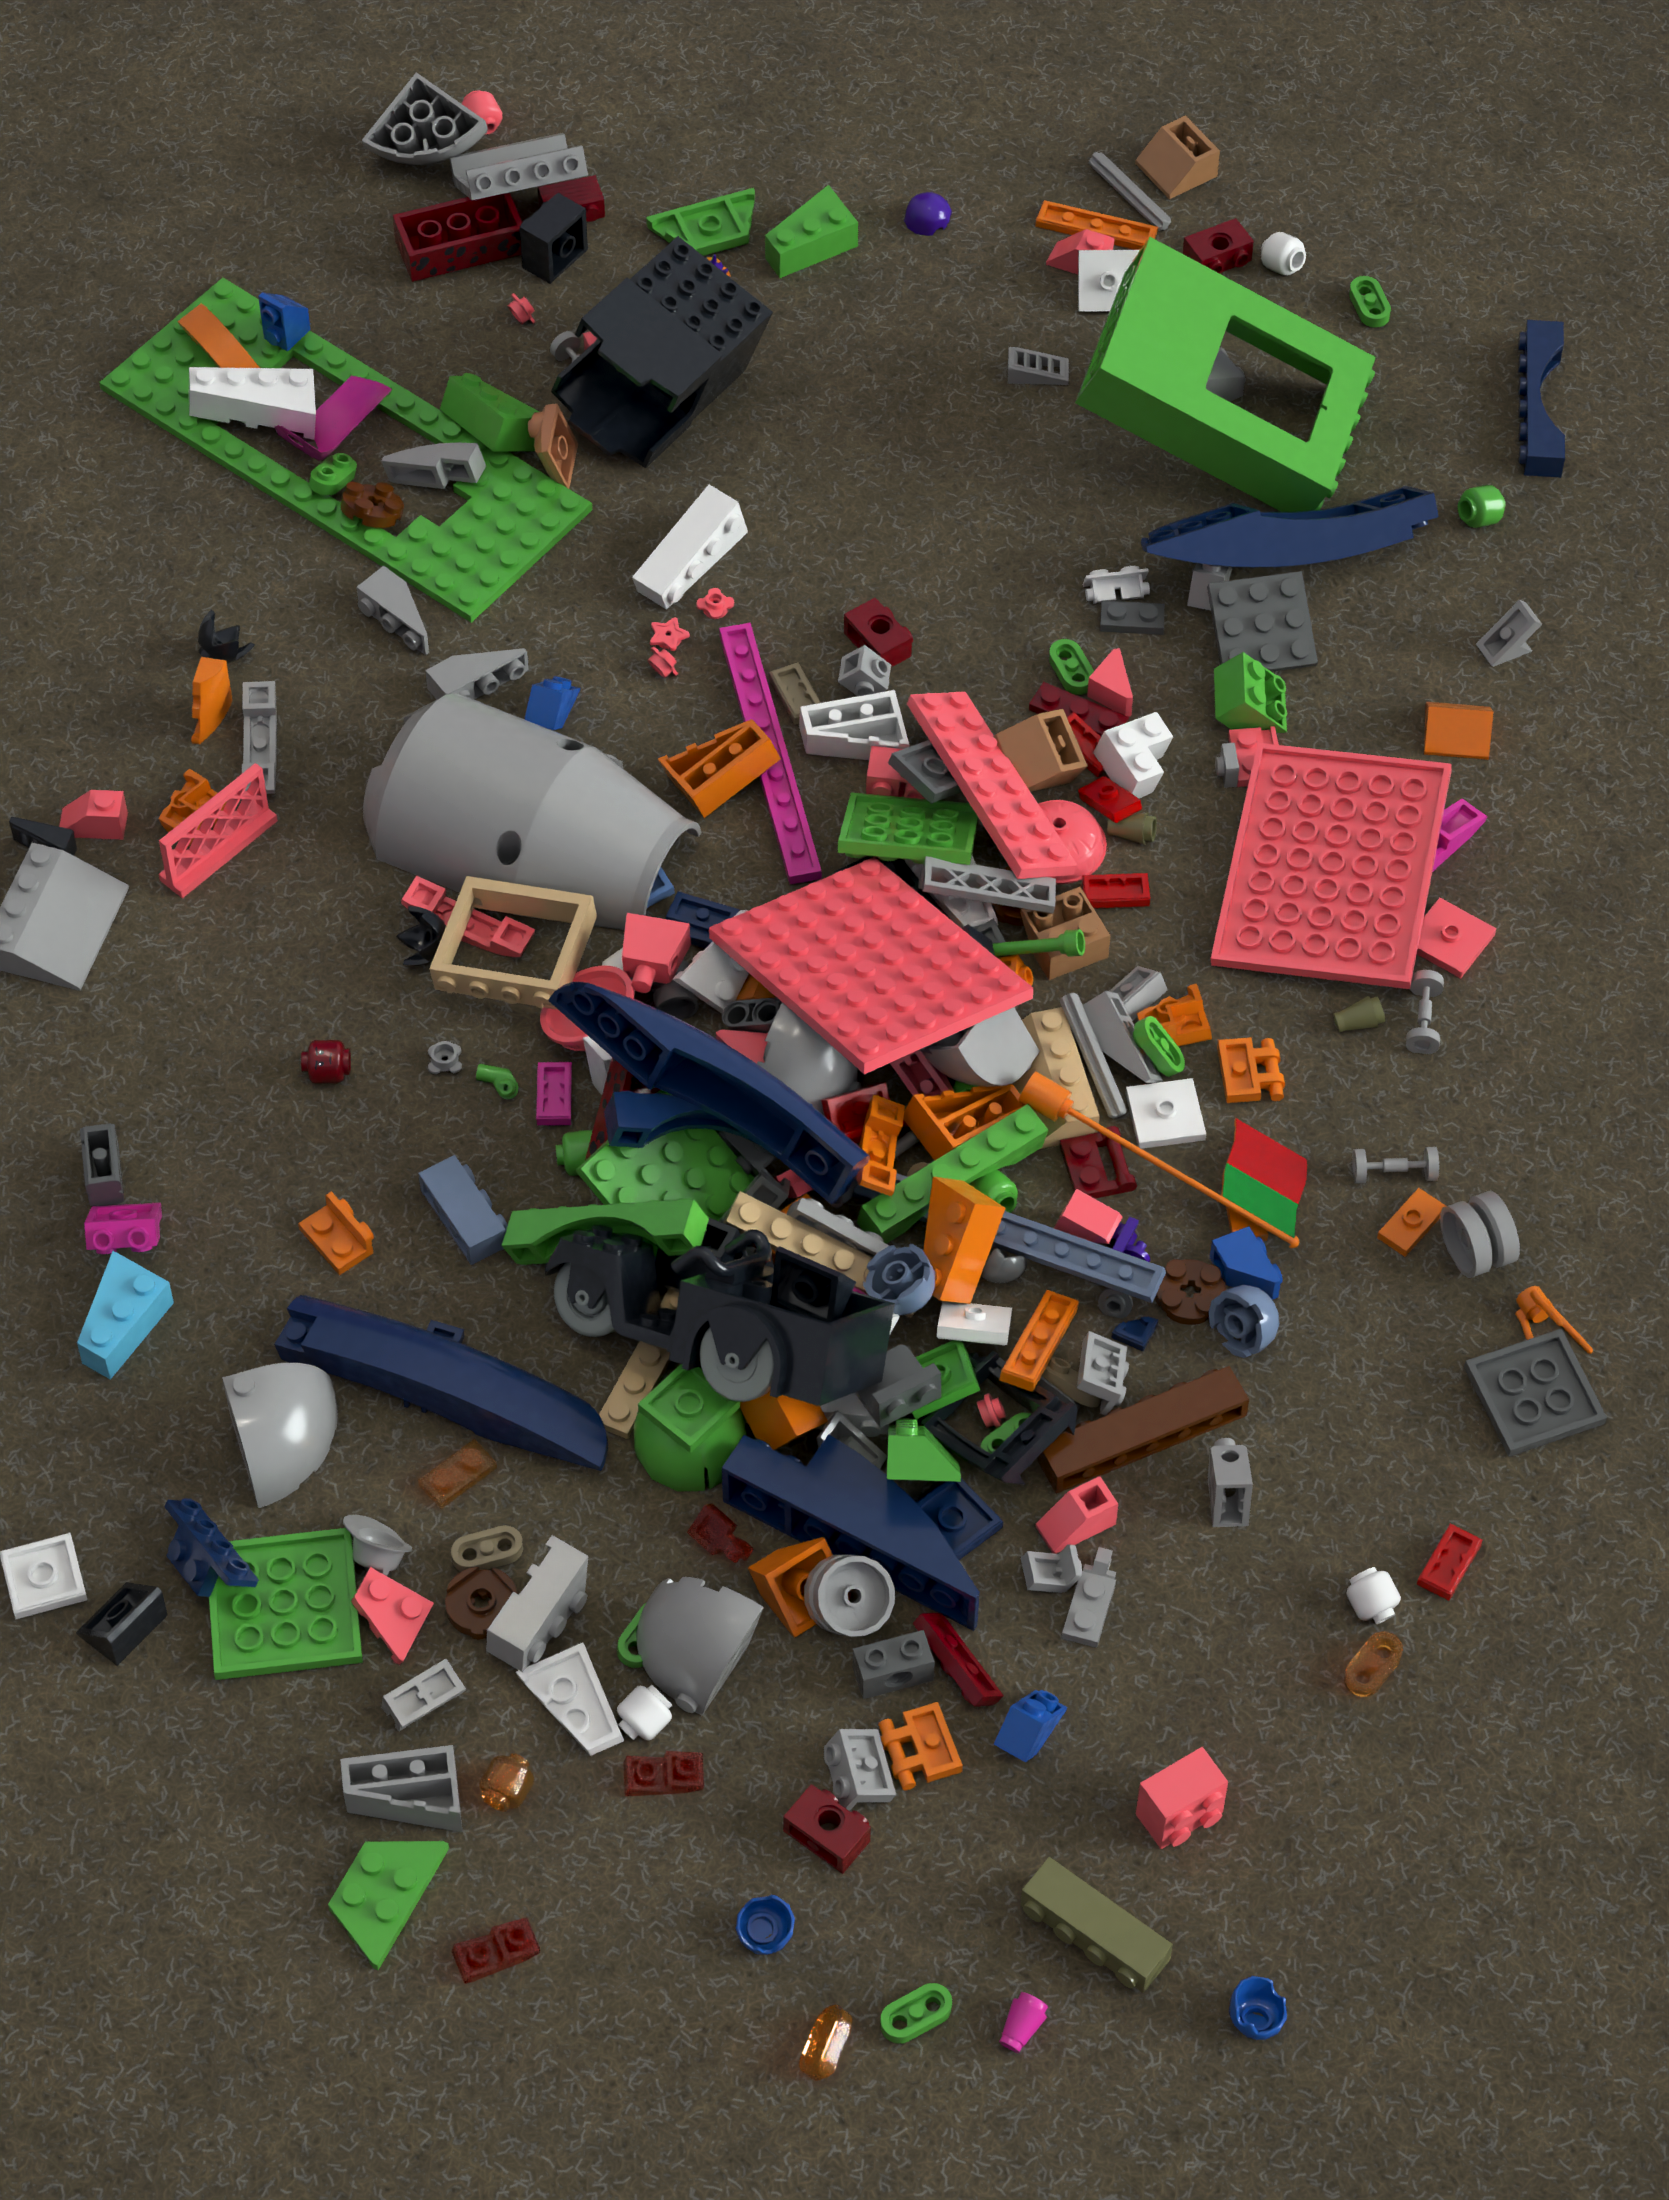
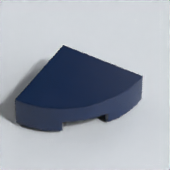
(1135, 1332)

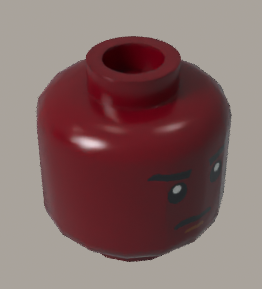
(326, 1061)

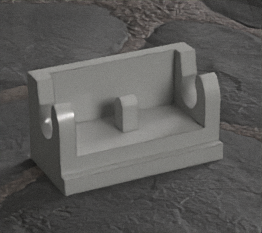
(422, 1694)

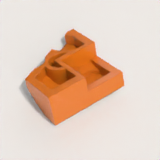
(210, 697)
(188, 800)
(1182, 1017)

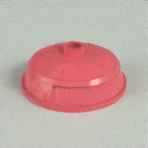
(1079, 834)
(564, 1031)

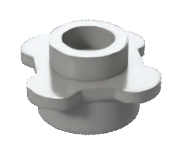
(441, 1050)

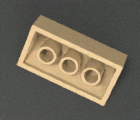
(1062, 1064)

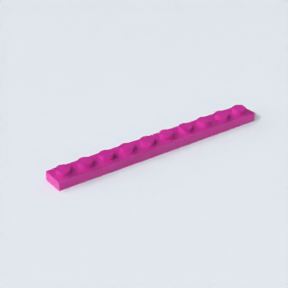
(779, 780)

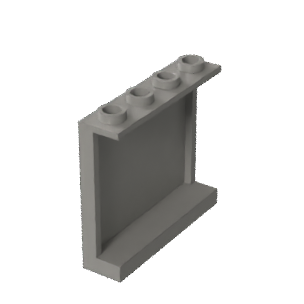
(517, 166)

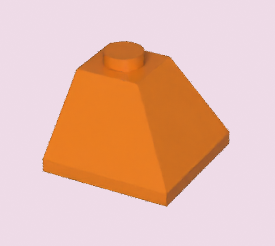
(782, 1580)

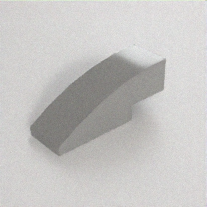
(435, 464)

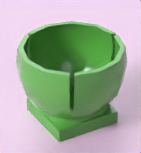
(685, 1429)

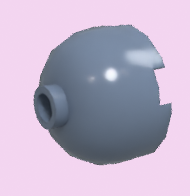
(901, 1278)
(1245, 1314)

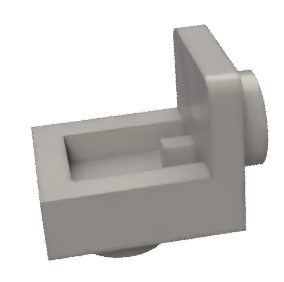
(1052, 1571)

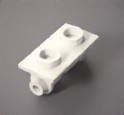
(1104, 584)

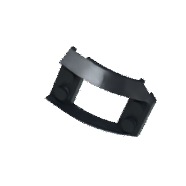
(1025, 1444)

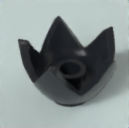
(220, 644)
(423, 937)

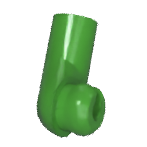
(500, 1077)

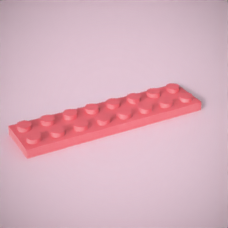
(992, 785)

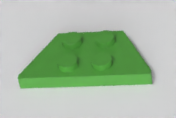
(708, 224)
(383, 1892)

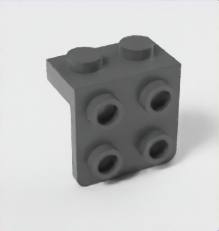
(903, 1387)

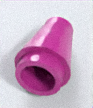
(1023, 2021)

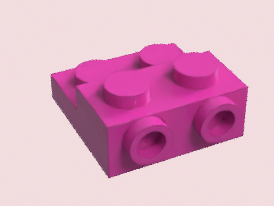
(123, 1227)

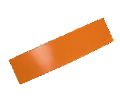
(215, 339)
(879, 1141)

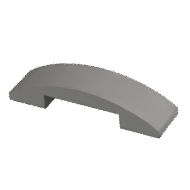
(260, 730)

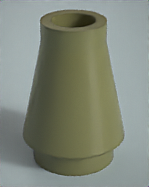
(1137, 828)
(1361, 1015)

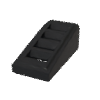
(30, 832)

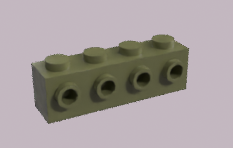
(1095, 1925)

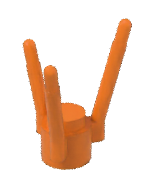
(1538, 1308)

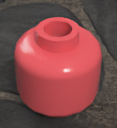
(484, 106)

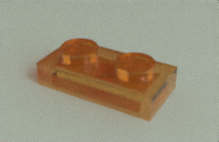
(457, 1473)

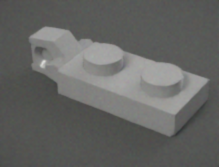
(1091, 1601)

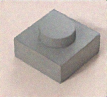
(1228, 765)

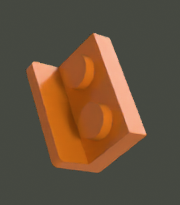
(338, 1234)

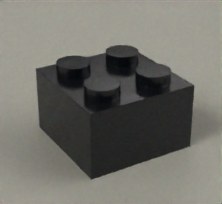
(553, 238)

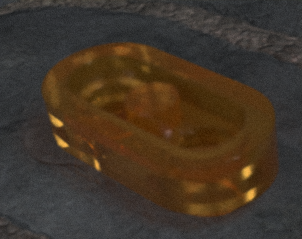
(1371, 1665)
(825, 2042)

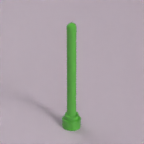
(1070, 943)

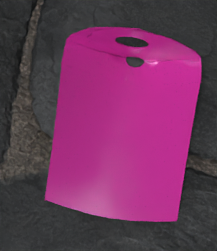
(339, 415)

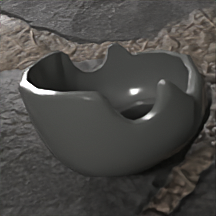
(1001, 1268)

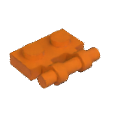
(1240, 1071)
(931, 1741)

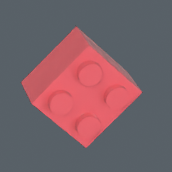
(1182, 1798)

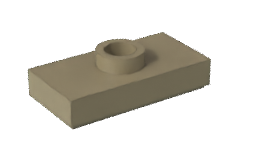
(793, 689)

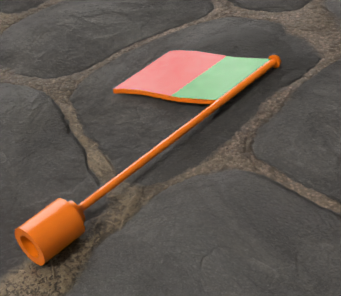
(1258, 1180)

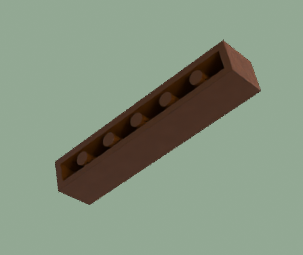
(1144, 1428)

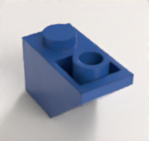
(283, 320)
(551, 702)
(1245, 1262)
(1029, 1724)

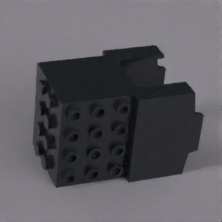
(659, 353)

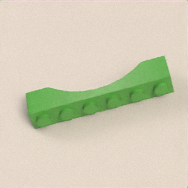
(990, 1150)
(669, 1224)

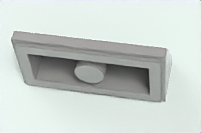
(1140, 989)

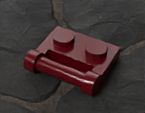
(1087, 1169)

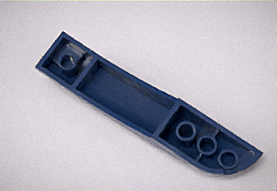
(1253, 538)
(717, 1079)
(445, 1379)

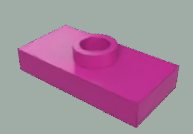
(554, 1093)

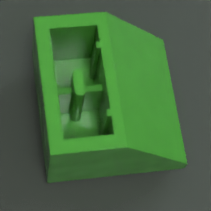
(1249, 695)

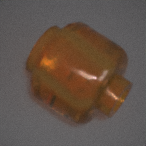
(506, 1782)

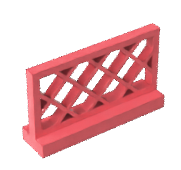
(230, 835)

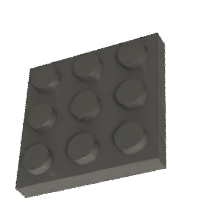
(1265, 620)
(1535, 1392)

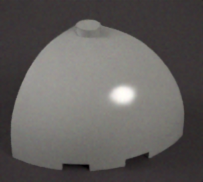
(424, 126)
(986, 1053)
(806, 1060)
(282, 1424)
(694, 1639)

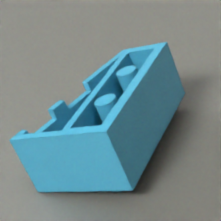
(122, 1314)

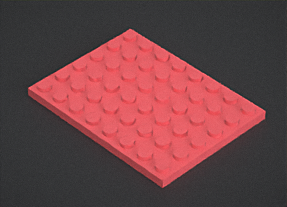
(1332, 865)
(870, 964)

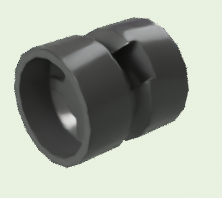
(674, 998)

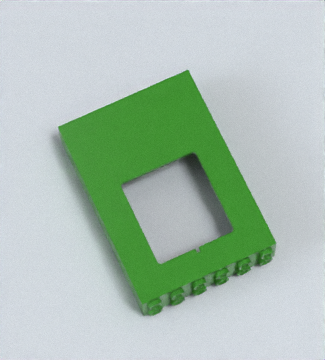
(1156, 368)

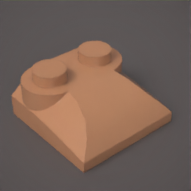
(554, 443)

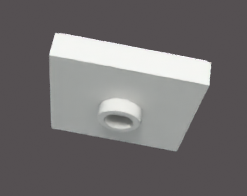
(1100, 277)
(1165, 1113)
(974, 1323)
(43, 1576)

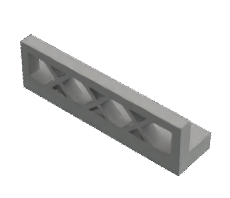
(987, 885)

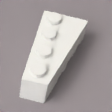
(255, 397)
(691, 547)

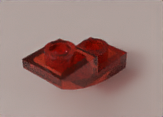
(669, 1774)
(501, 1949)

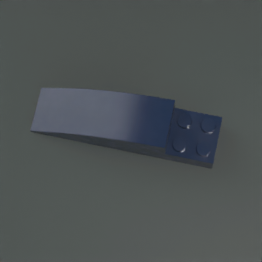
(856, 1513)

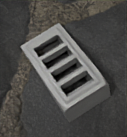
(1021, 373)

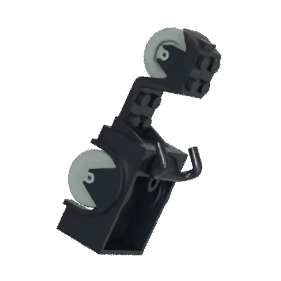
(720, 1318)

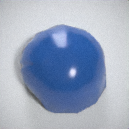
(760, 1919)
(1257, 1996)

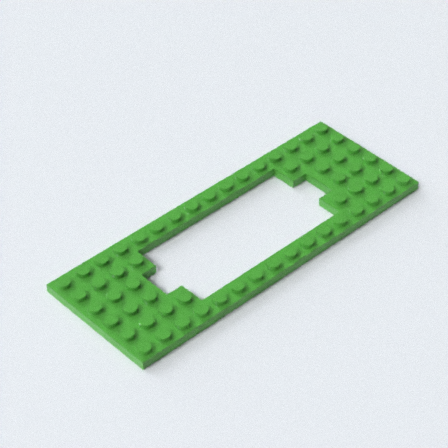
(463, 564)

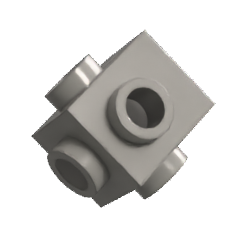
(864, 672)

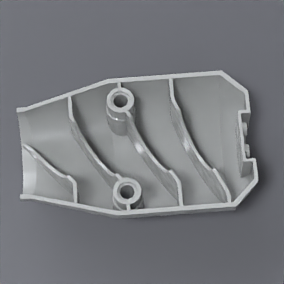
(517, 806)

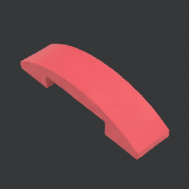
(482, 931)

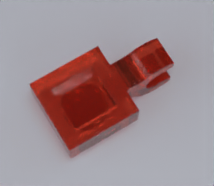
(715, 1534)

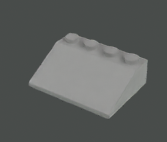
(56, 917)

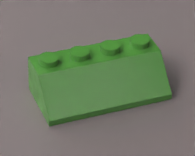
(918, 1454)

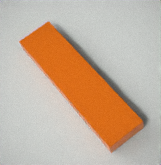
(1074, 220)
(1039, 1340)

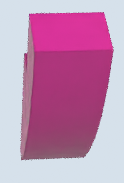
(1457, 826)

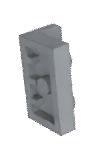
(1103, 1370)
(858, 1767)

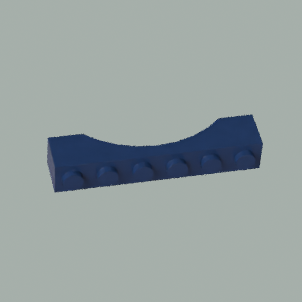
(1543, 442)
(641, 1118)

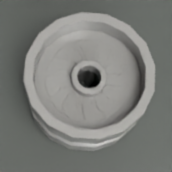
(1479, 1234)
(828, 1595)

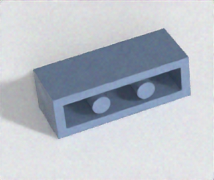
(463, 1208)

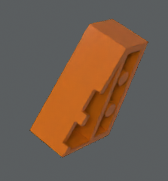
(722, 766)
(954, 1118)
(959, 1237)

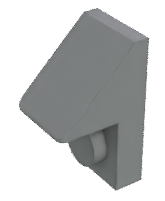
(1509, 634)
(847, 1433)

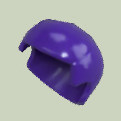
(927, 213)

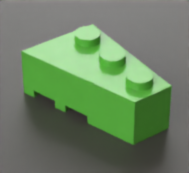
(811, 234)
(488, 413)

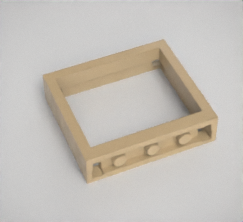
(518, 900)

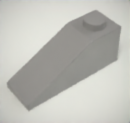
(1115, 1035)

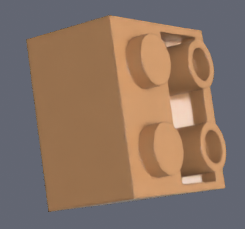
(1179, 158)
(1043, 750)
(1070, 913)

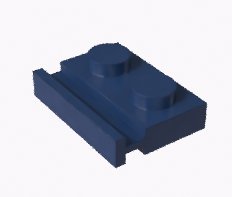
(700, 916)

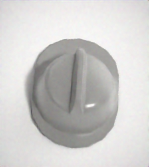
(375, 1544)

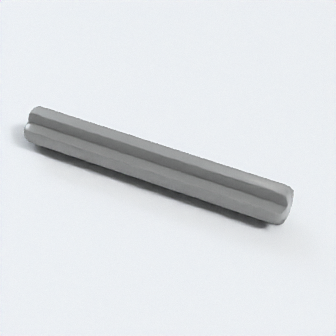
(1129, 191)
(1093, 1055)

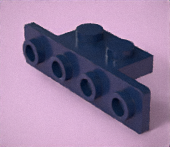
(203, 1552)

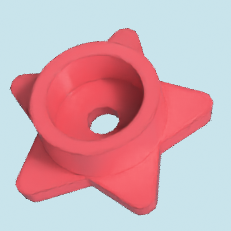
(668, 642)

